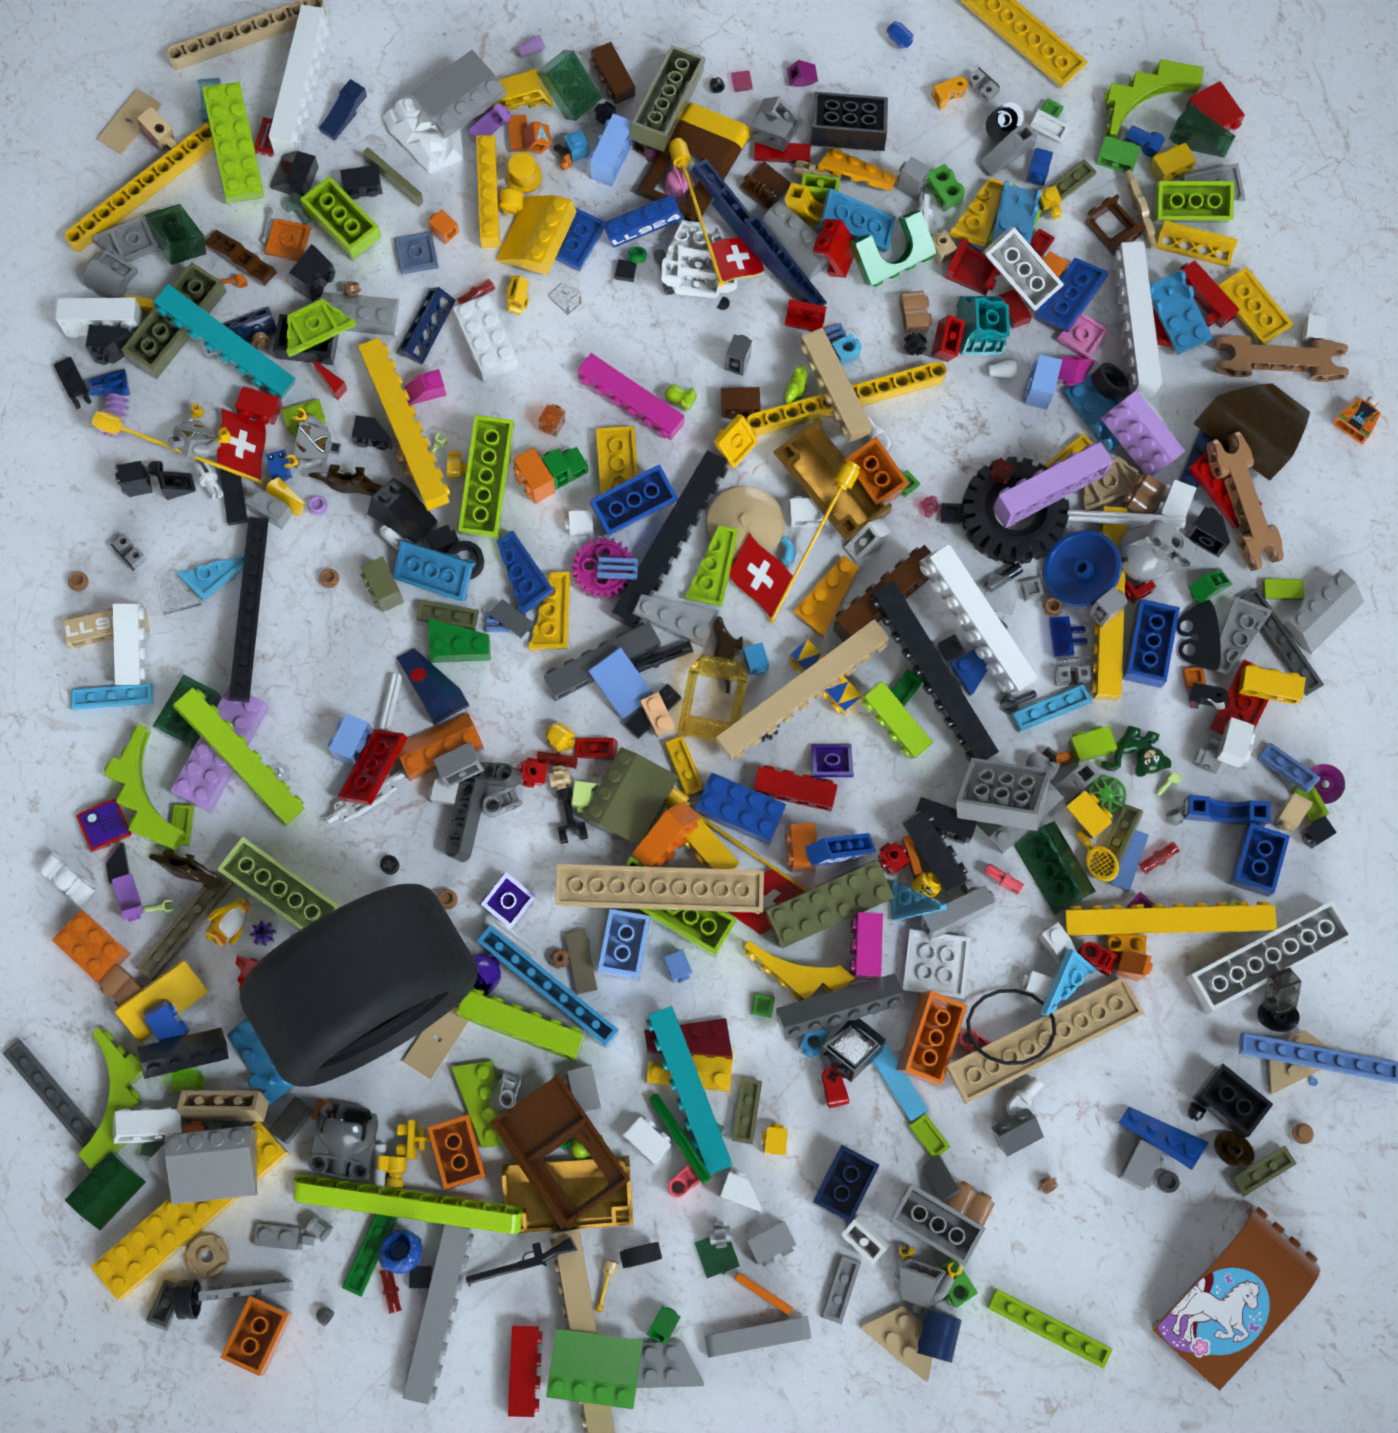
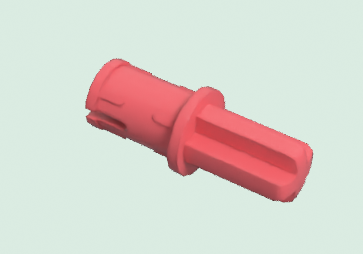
(1004, 878)

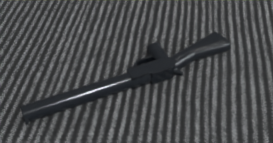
(539, 1259)

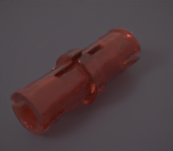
(476, 292)
(557, 759)
(1160, 857)
(390, 1291)

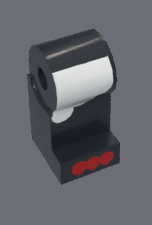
(1208, 695)

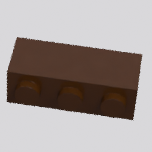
(612, 73)

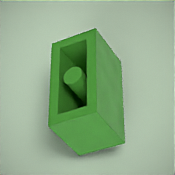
(1118, 154)

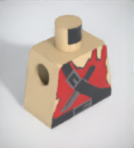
(156, 129)

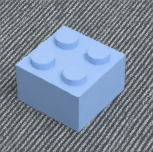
(1042, 381)
(349, 739)

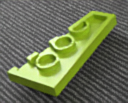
(712, 577)
(476, 1087)

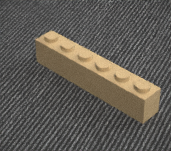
(835, 384)

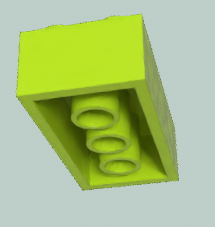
(1194, 201)
(341, 218)

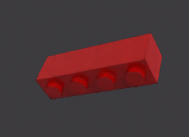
(795, 788)
(523, 1371)

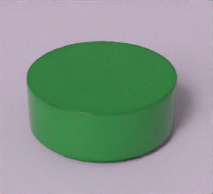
(637, 254)

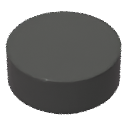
(1168, 1182)

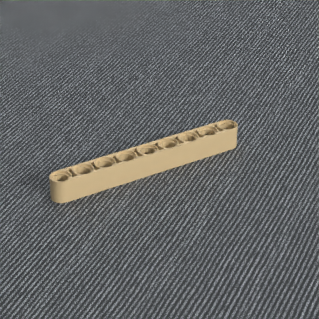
(238, 35)

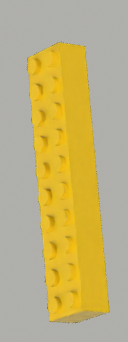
(172, 1228)

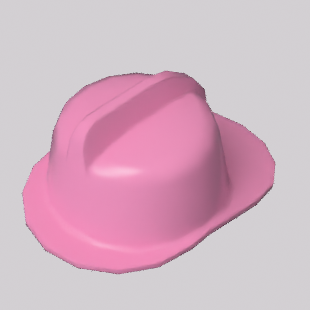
(676, 184)

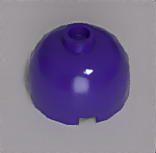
(487, 972)

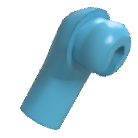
(790, 551)

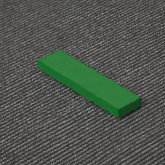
(368, 1254)

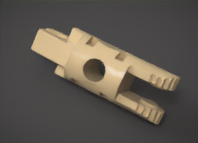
(810, 168)

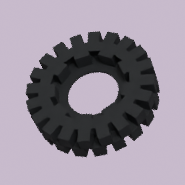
(991, 535)

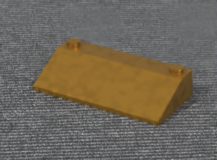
(814, 465)
(580, 1181)

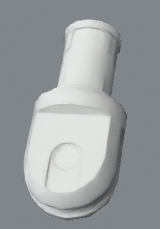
(924, 206)
(880, 434)
(208, 479)
(1022, 1098)

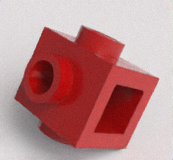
(537, 769)
(893, 865)

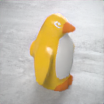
(227, 922)

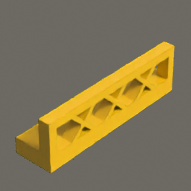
(1196, 237)

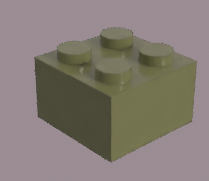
(383, 587)

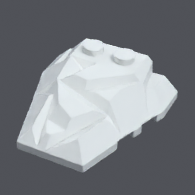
(421, 137)
(689, 264)

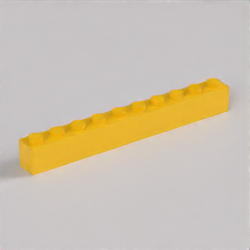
(404, 425)
(1109, 638)
(1170, 920)

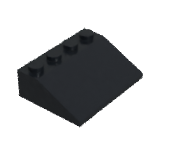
(849, 121)

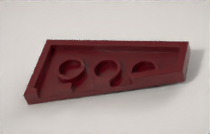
(702, 1038)

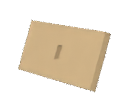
(119, 132)
(427, 1052)

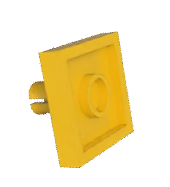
(735, 441)

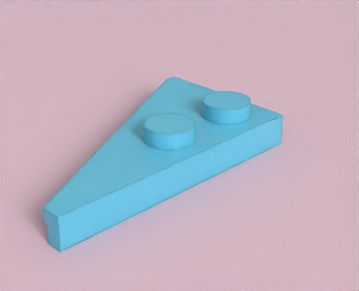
(210, 578)
(911, 903)
(1067, 979)

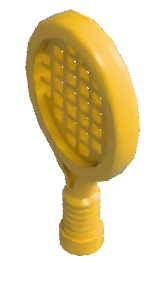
(1086, 842)

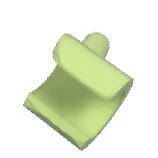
(438, 444)
(1172, 777)
(160, 907)

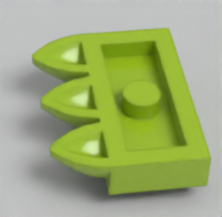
(312, 408)

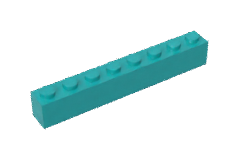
(224, 342)
(690, 1090)

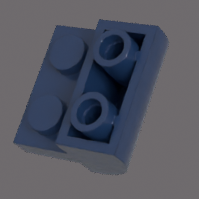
(939, 1336)

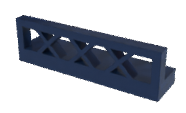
(419, 324)
(249, 325)

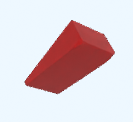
(1018, 311)
(333, 382)
(596, 748)

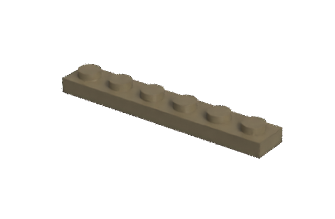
(183, 927)

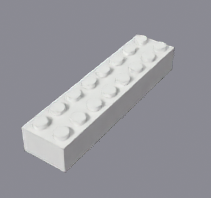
(299, 80)
(1136, 319)
(977, 619)
(1276, 951)

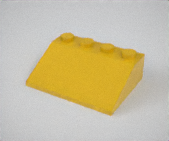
(538, 233)

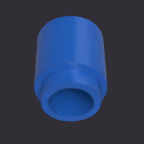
(900, 35)

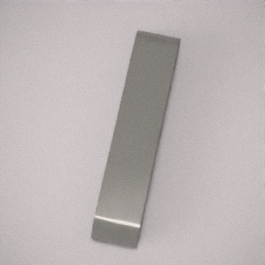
(757, 1336)

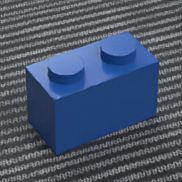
(164, 1021)

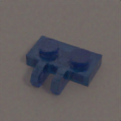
(1061, 636)

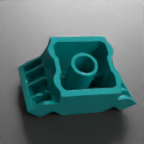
(984, 326)

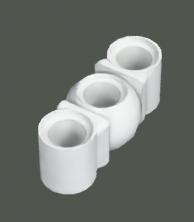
(66, 878)

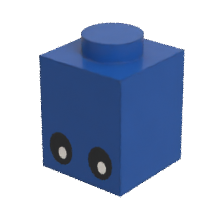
(276, 465)

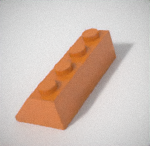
(421, 750)

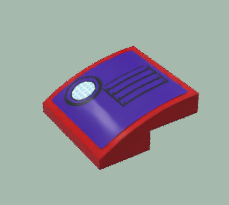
(103, 825)

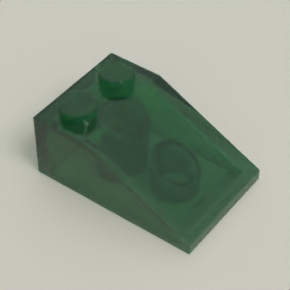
(1201, 133)
(176, 234)

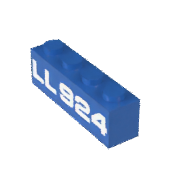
(643, 221)
(840, 849)

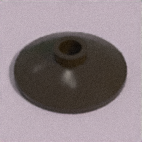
(1234, 1150)

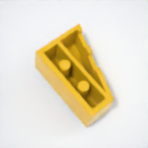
(524, 90)

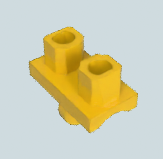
(411, 1130)

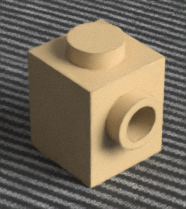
(944, 246)

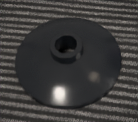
(1280, 1023)

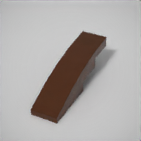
(239, 257)

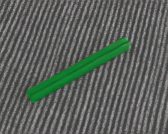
(680, 1139)

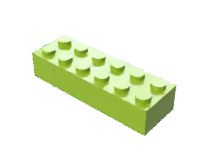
(232, 142)
(486, 477)
(700, 928)
(520, 1025)

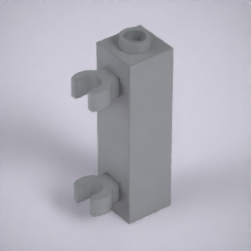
(959, 911)

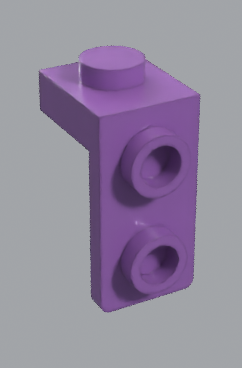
(491, 121)
(128, 897)

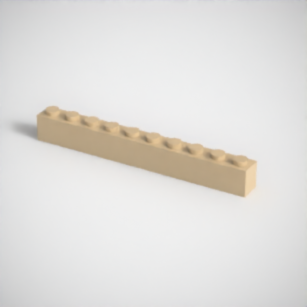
(802, 690)
(581, 1317)

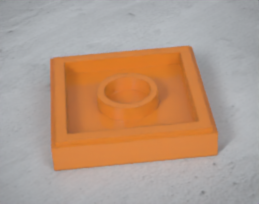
(288, 239)

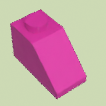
(1074, 369)
(425, 387)

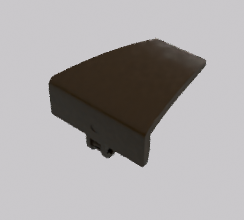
(1265, 418)

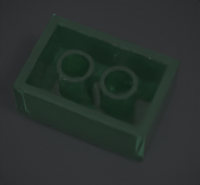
(569, 85)
(172, 724)

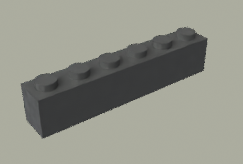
(574, 672)
(839, 1006)

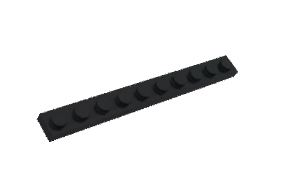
(248, 610)

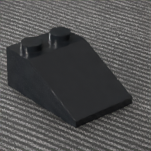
(401, 511)

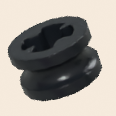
(395, 867)

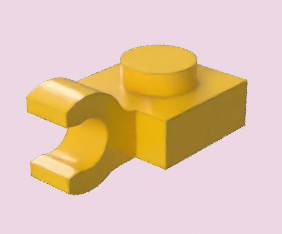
(1051, 200)

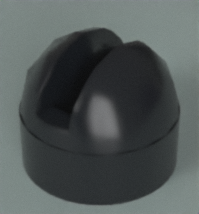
(720, 85)
(1196, 1111)

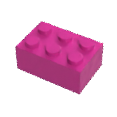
(866, 946)

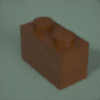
(740, 401)

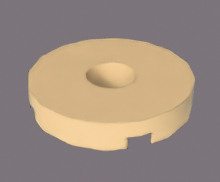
(216, 1265)

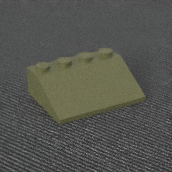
(630, 797)

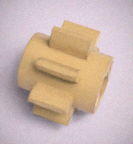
(559, 777)

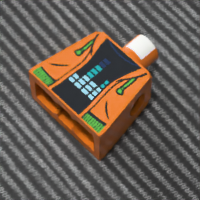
(1359, 419)

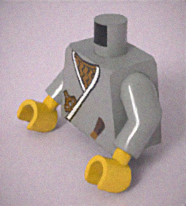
(195, 438)
(312, 443)
(922, 1282)

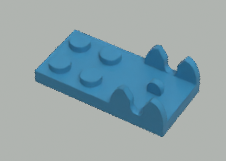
(1016, 209)
(858, 218)
(1179, 312)
(1091, 407)
(433, 570)
(257, 1060)

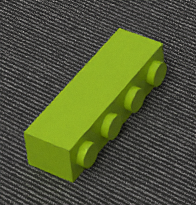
(896, 720)

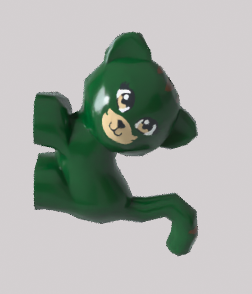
(1148, 758)

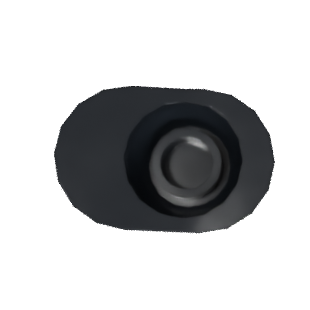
(1004, 120)

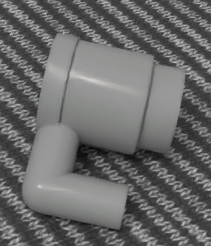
(1207, 758)

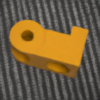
(949, 90)
(1127, 943)

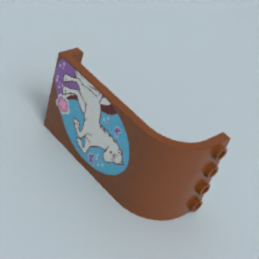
(1239, 1299)

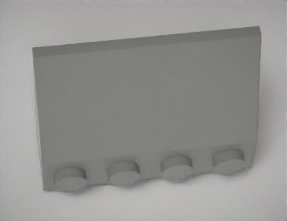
(459, 93)
(1003, 794)
(212, 1164)

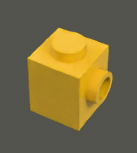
(775, 1140)

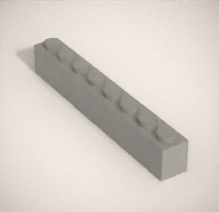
(437, 1313)

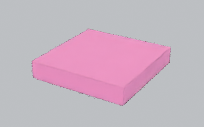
(1083, 336)

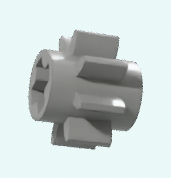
(719, 1235)

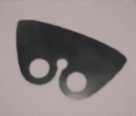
(1207, 627)

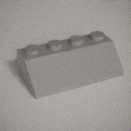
(796, 238)
(371, 314)
(1324, 611)
(1006, 836)
(937, 1224)

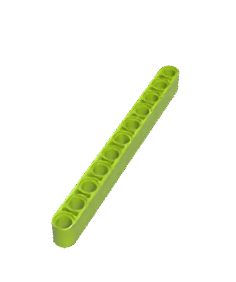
(407, 1204)

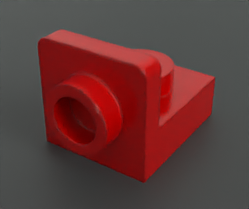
(1139, 592)

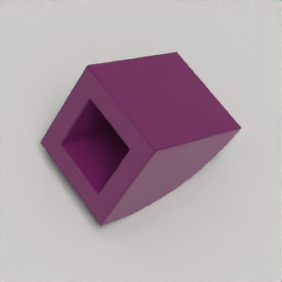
(802, 74)

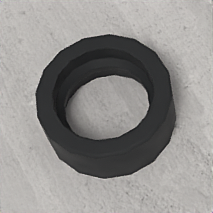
(1109, 381)
(470, 546)
(640, 1255)

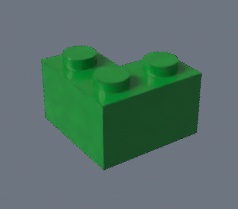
(565, 466)

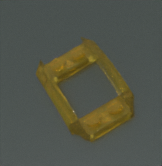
(717, 668)

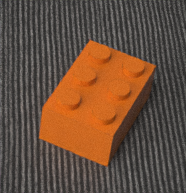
(667, 835)
(90, 945)
(457, 1152)
(256, 1335)

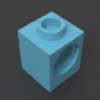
(850, 342)

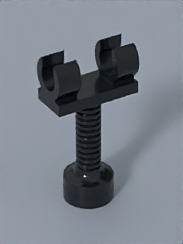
(565, 795)

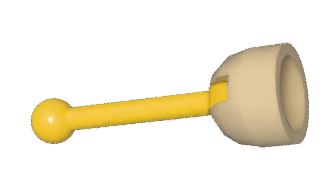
(609, 1269)

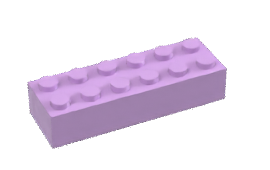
(1053, 484)
(205, 772)

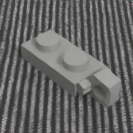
(281, 1237)

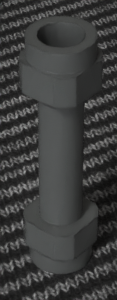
(659, 255)

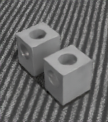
(979, 77)
(121, 548)
(1066, 677)

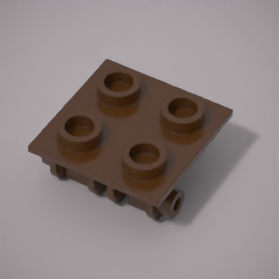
(765, 185)

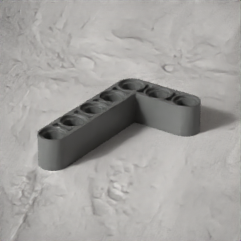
(470, 803)

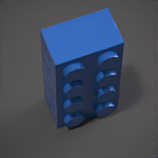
(633, 500)
(1151, 643)
(740, 808)

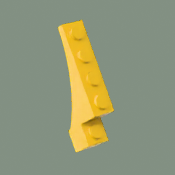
(799, 979)

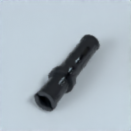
(655, 660)

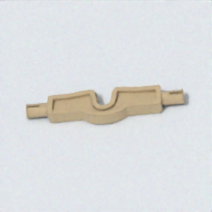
(1138, 201)

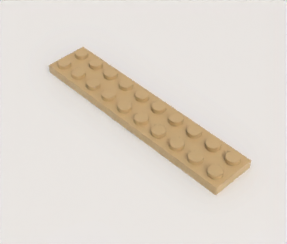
(659, 888)
(1075, 1026)

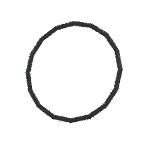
(999, 1060)

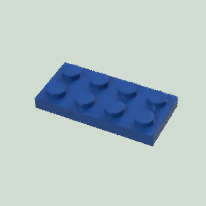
(1066, 305)

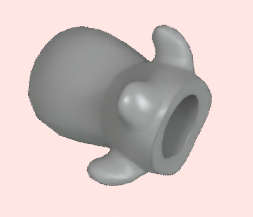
(1039, 760)

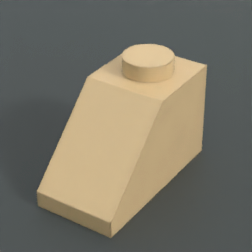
(1292, 812)

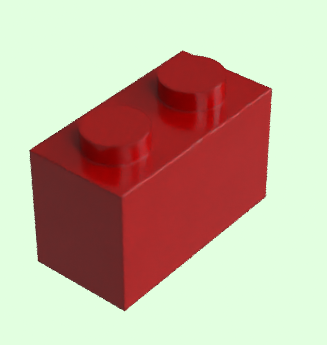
(948, 338)
(258, 406)

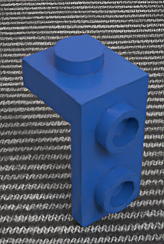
(1039, 166)

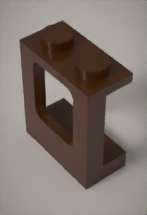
(1129, 234)

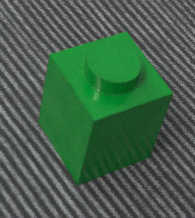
(663, 1325)

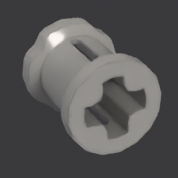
(319, 1228)

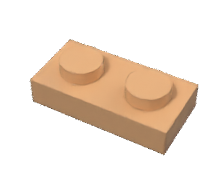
(657, 714)

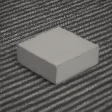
(1032, 589)

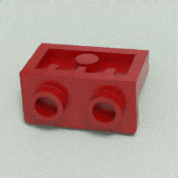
(805, 315)

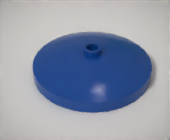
(1082, 568)

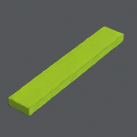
(1049, 1328)

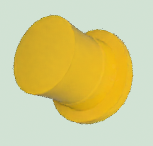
(524, 172)

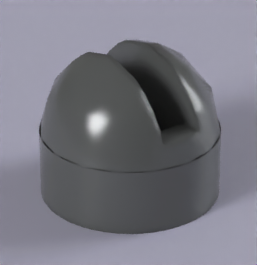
(324, 1315)

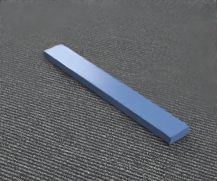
(1318, 1057)

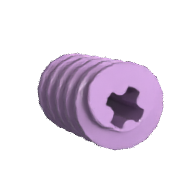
(115, 405)

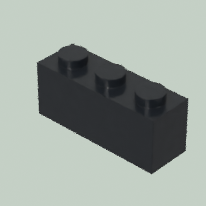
(947, 820)

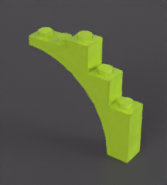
(1165, 78)
(133, 796)
(123, 1074)

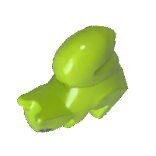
(797, 384)

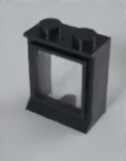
(852, 1049)

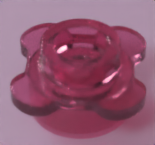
(932, 500)

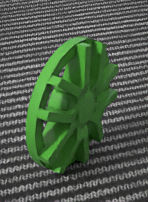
(1107, 794)

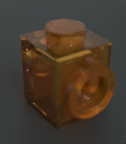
(552, 420)

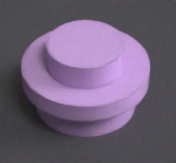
(317, 505)

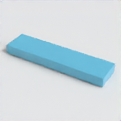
(111, 696)
(1051, 708)
(899, 1084)

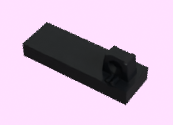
(639, 723)

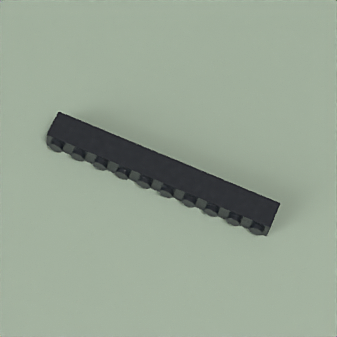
(672, 535)
(933, 672)

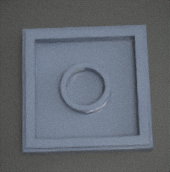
(416, 252)

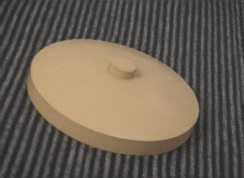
(749, 512)

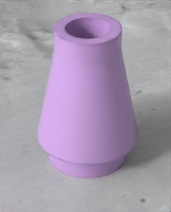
(532, 46)

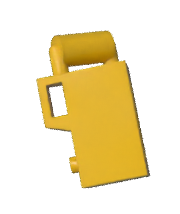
(517, 294)

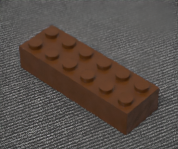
(861, 612)

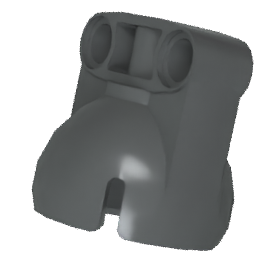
(344, 1141)

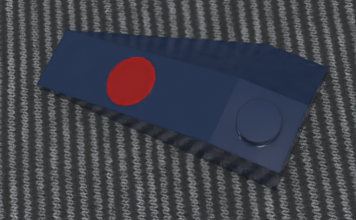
(433, 688)

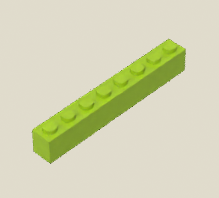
(238, 756)

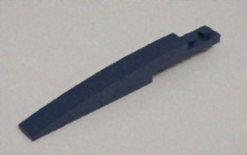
(756, 235)

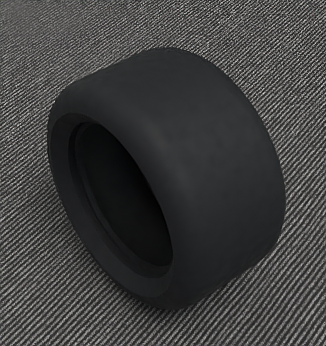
(357, 984)

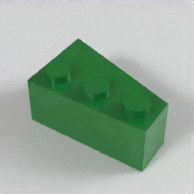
(456, 643)

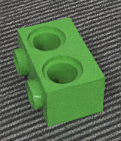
(940, 189)
(960, 1280)

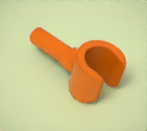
(239, 279)

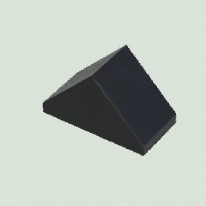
(175, 484)

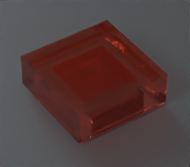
(1003, 471)

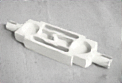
(349, 810)

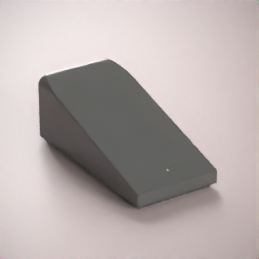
(163, 1307)

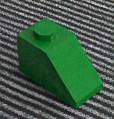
(1209, 585)

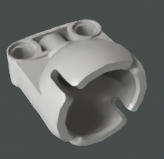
(1154, 551)

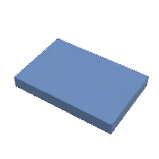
(620, 682)

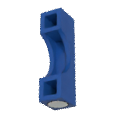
(1241, 813)

